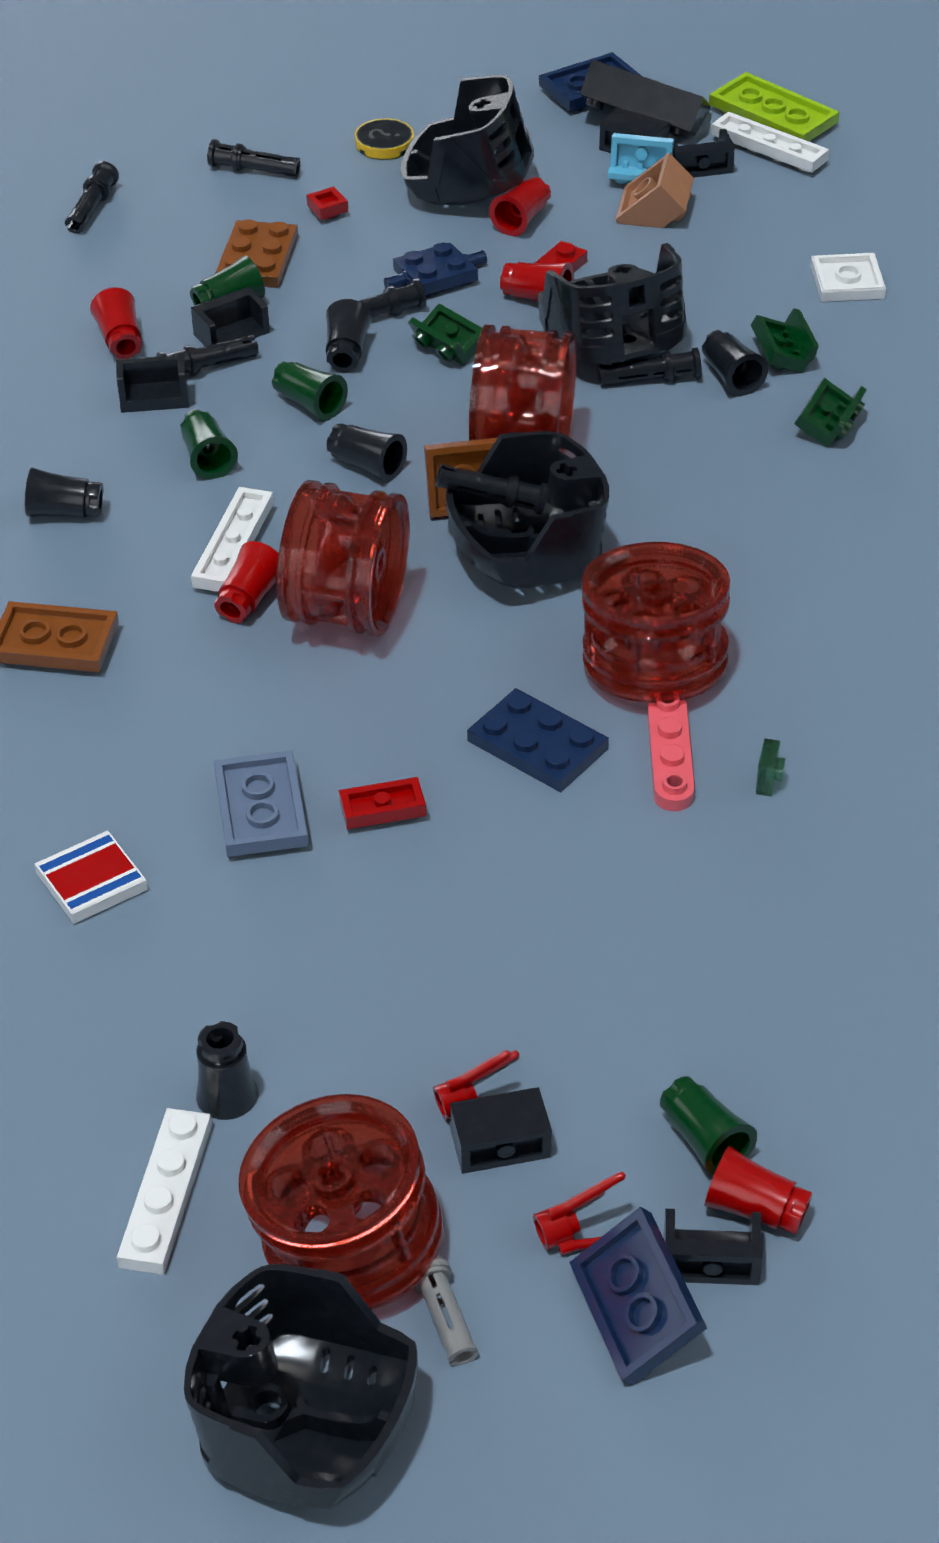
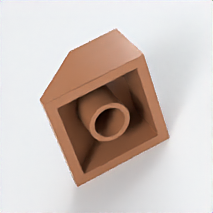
(656, 195)

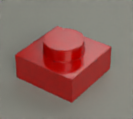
(327, 203)

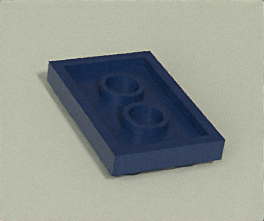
(567, 82)
(538, 739)
(637, 1296)

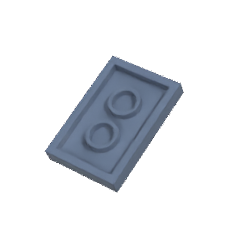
(260, 803)

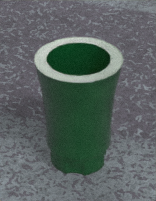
(234, 277)
(315, 390)
(208, 448)
(706, 1122)

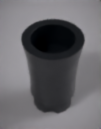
(346, 331)
(735, 363)
(369, 450)
(61, 495)
(224, 1073)

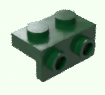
(448, 334)
(788, 343)
(829, 412)

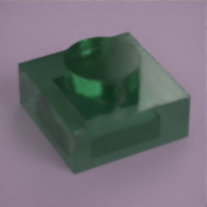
(770, 767)

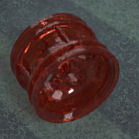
(522, 382)
(343, 557)
(655, 621)
(328, 1163)

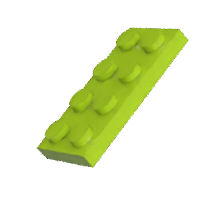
(774, 106)

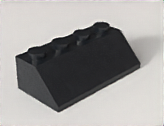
(642, 95)

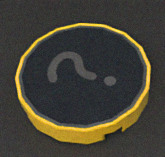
(383, 138)

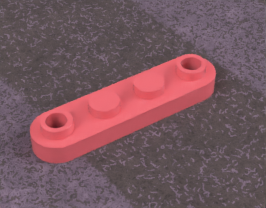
(670, 755)

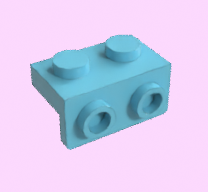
(635, 154)

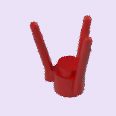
(461, 1087)
(559, 1223)

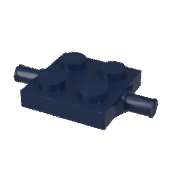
(436, 268)

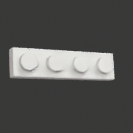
(771, 142)
(238, 525)
(164, 1191)

